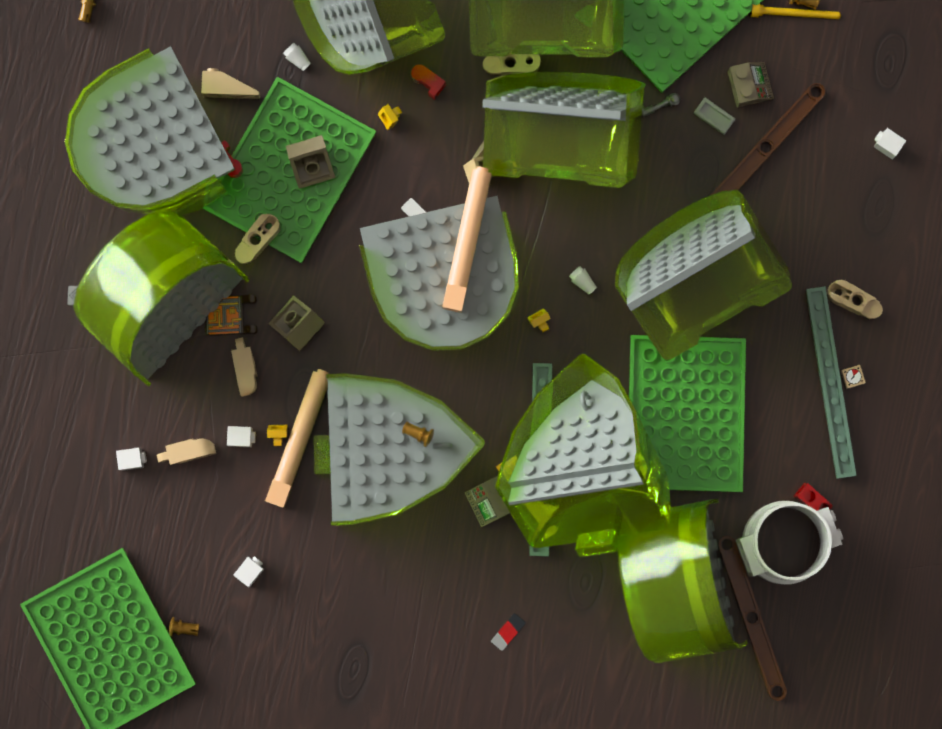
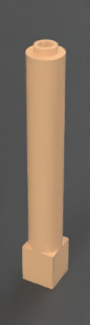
(467, 240)
(298, 439)

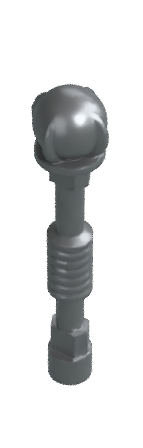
(672, 99)

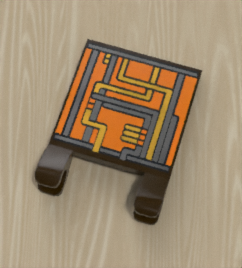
(229, 317)

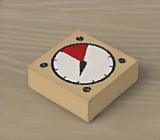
(853, 376)

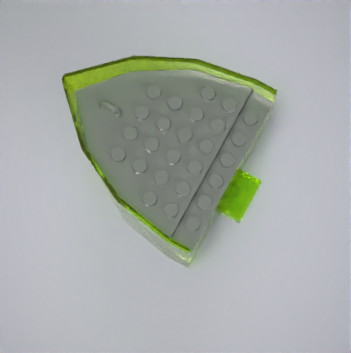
(583, 465)
(376, 466)

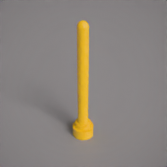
(759, 10)

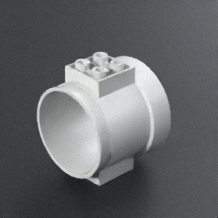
(748, 544)

